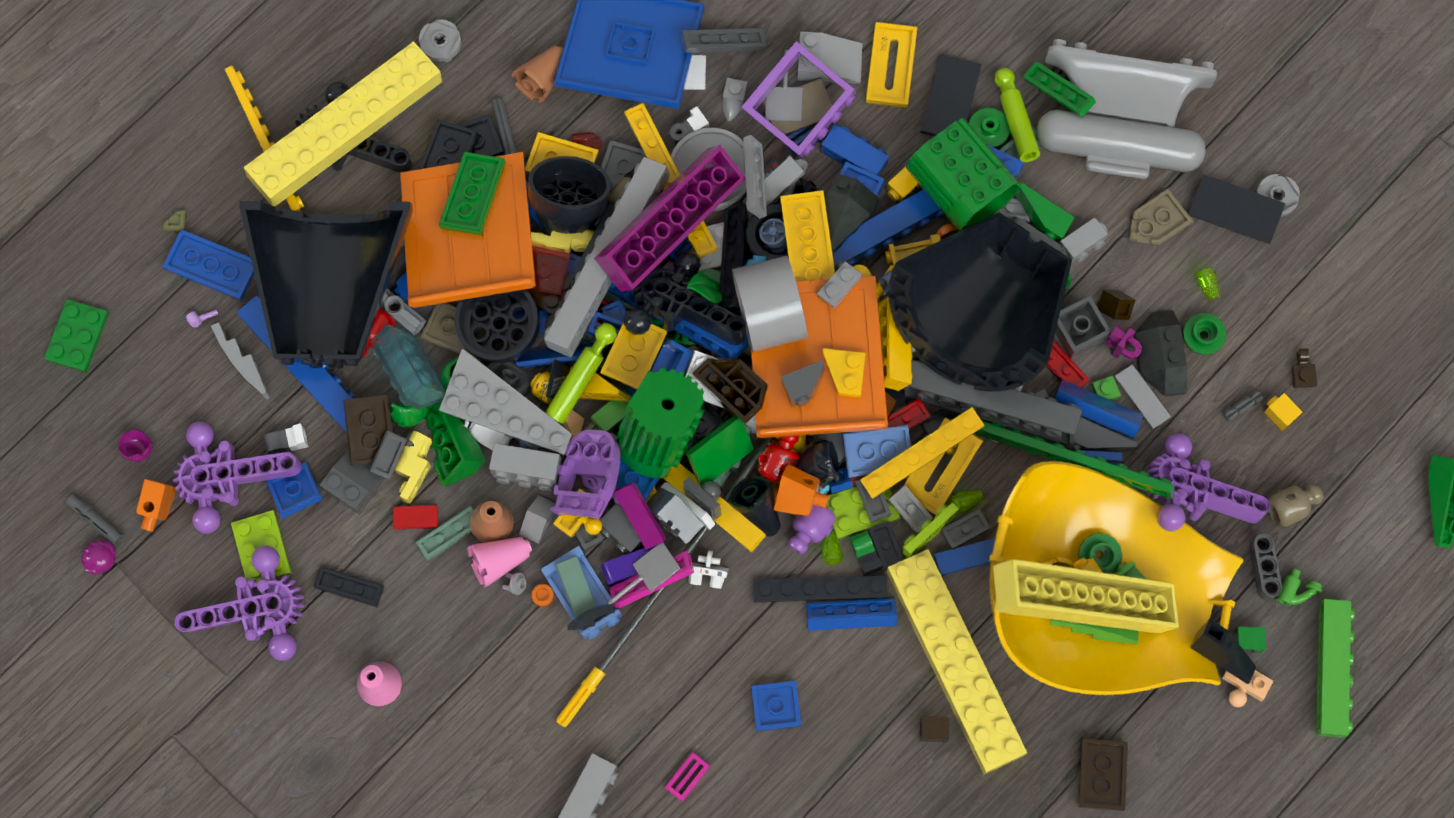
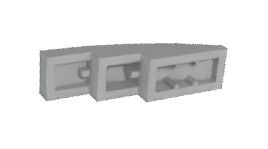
(779, 182)
(244, 364)

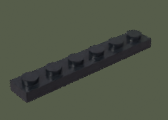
(732, 253)
(820, 589)

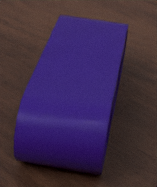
(622, 568)

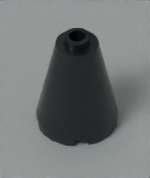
(757, 504)

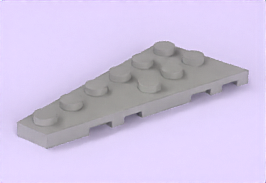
(490, 402)

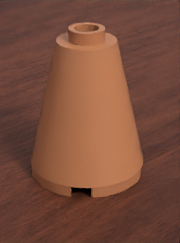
(538, 75)
(491, 521)

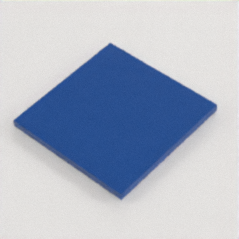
(629, 49)

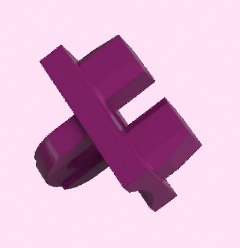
(1119, 339)

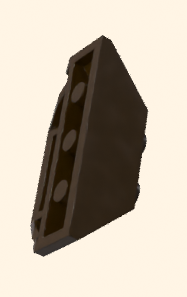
(733, 386)

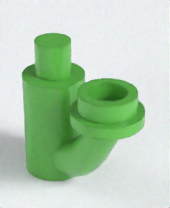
(1290, 586)

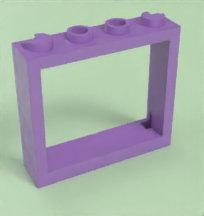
(773, 79)

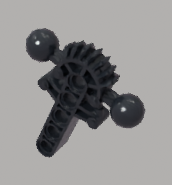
(373, 146)
(668, 291)

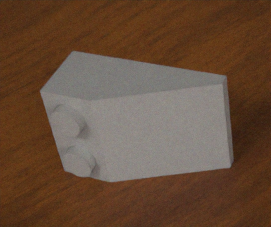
(837, 53)

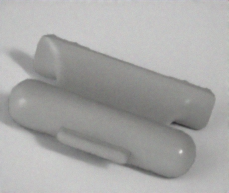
(1132, 115)

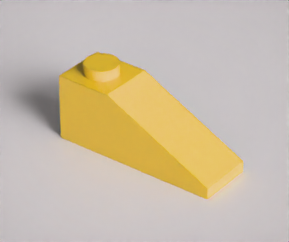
(602, 389)

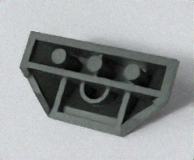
(1163, 353)

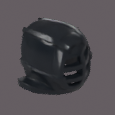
(819, 462)

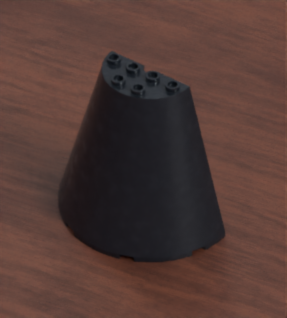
(322, 278)
(981, 304)

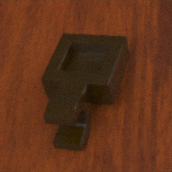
(1304, 373)

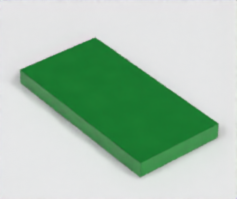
(472, 193)

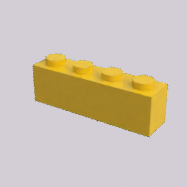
(895, 352)

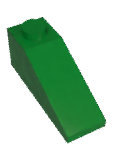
(1044, 214)

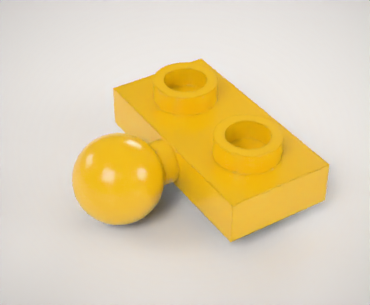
(570, 524)

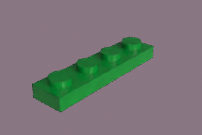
(1059, 89)

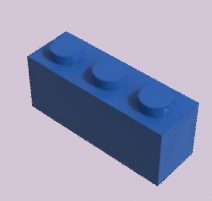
(846, 147)

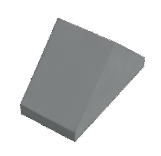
(537, 519)

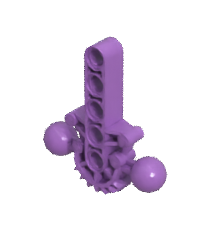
(200, 436)
(1197, 490)
(282, 645)

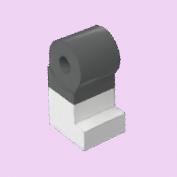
(695, 122)
(286, 440)

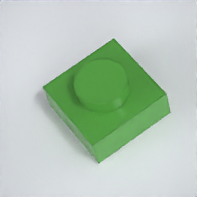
(1106, 388)

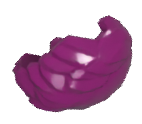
(134, 445)
(98, 557)

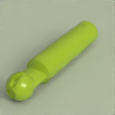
(1017, 116)
(580, 374)

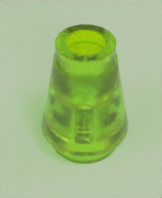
(1208, 282)
(965, 499)
(831, 550)

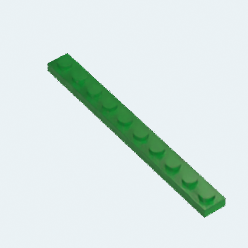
(1058, 453)

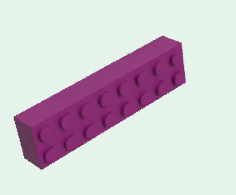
(669, 218)

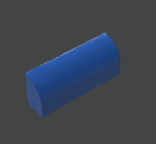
(1100, 409)

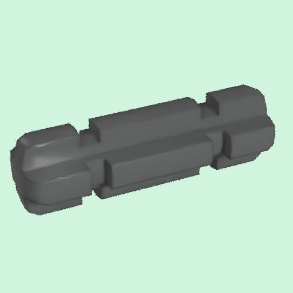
(1243, 405)

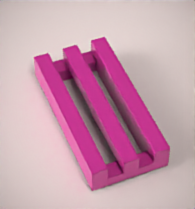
(668, 787)

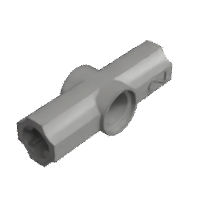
(405, 315)

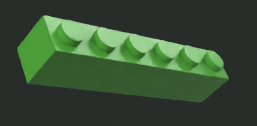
(1334, 668)

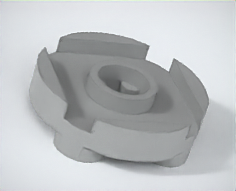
(445, 51)
(1283, 185)

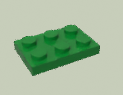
(76, 336)

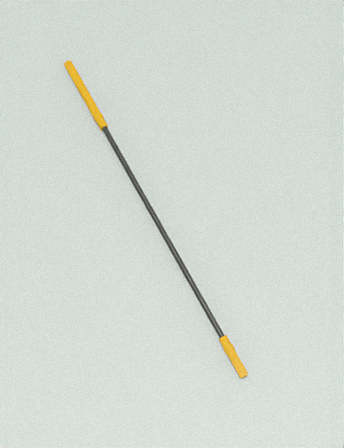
(596, 675)

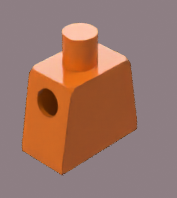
(799, 493)
(156, 496)

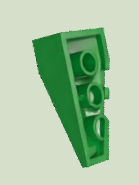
(454, 446)
(1442, 499)

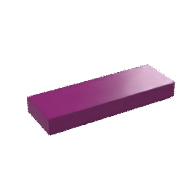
(639, 515)

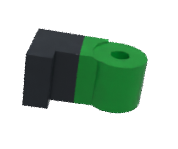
(865, 553)

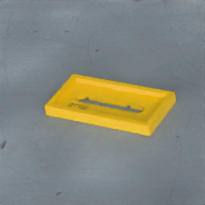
(906, 40)
(950, 477)

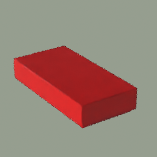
(415, 517)

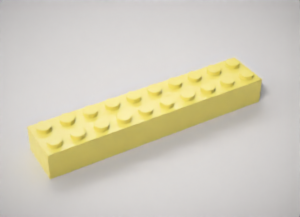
(343, 124)
(1084, 596)
(956, 662)

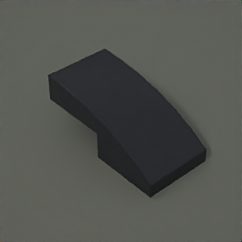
(587, 618)

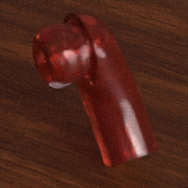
(587, 139)

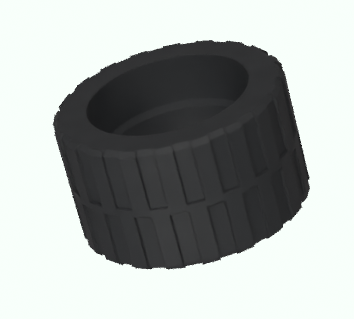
(774, 211)

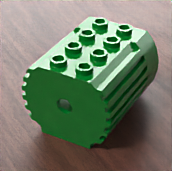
(962, 175)
(660, 423)

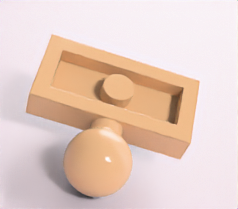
(1256, 688)

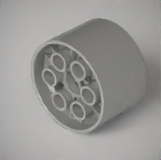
(770, 303)

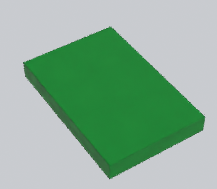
(719, 450)

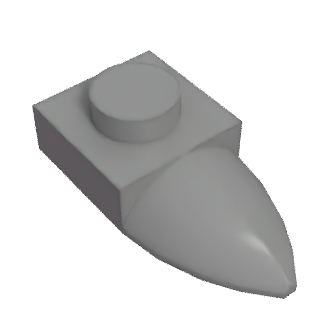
(733, 97)

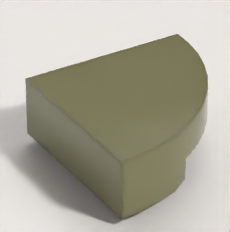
(176, 222)

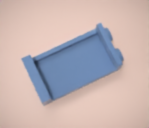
(595, 586)

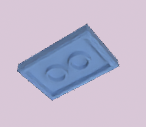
(873, 448)

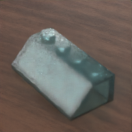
(408, 368)

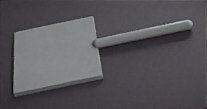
(784, 103)
(653, 569)

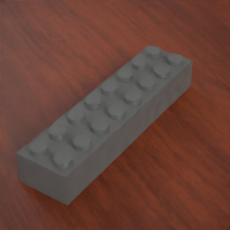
(1008, 408)

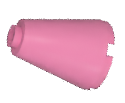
(497, 558)
(379, 683)

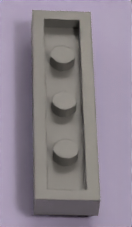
(754, 177)

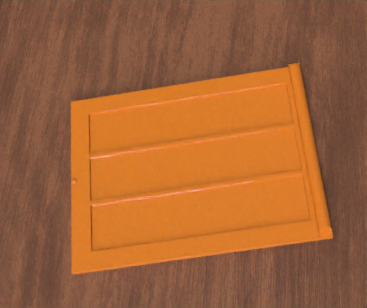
(463, 265)
(847, 328)

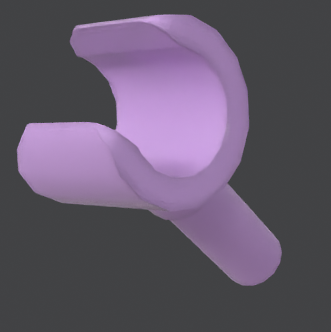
(195, 320)

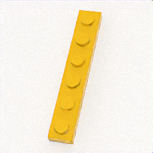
(922, 453)

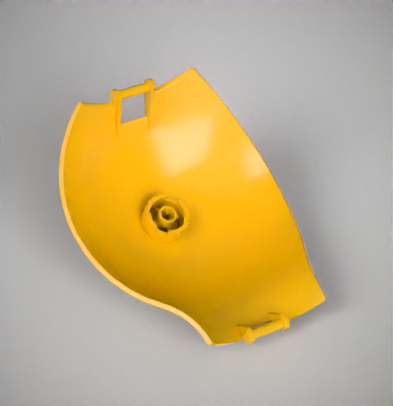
(1047, 522)

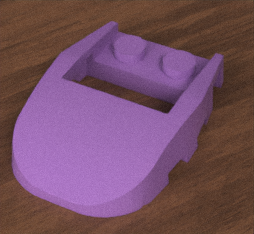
(589, 455)

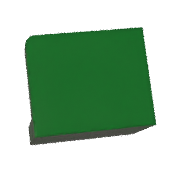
(1251, 638)

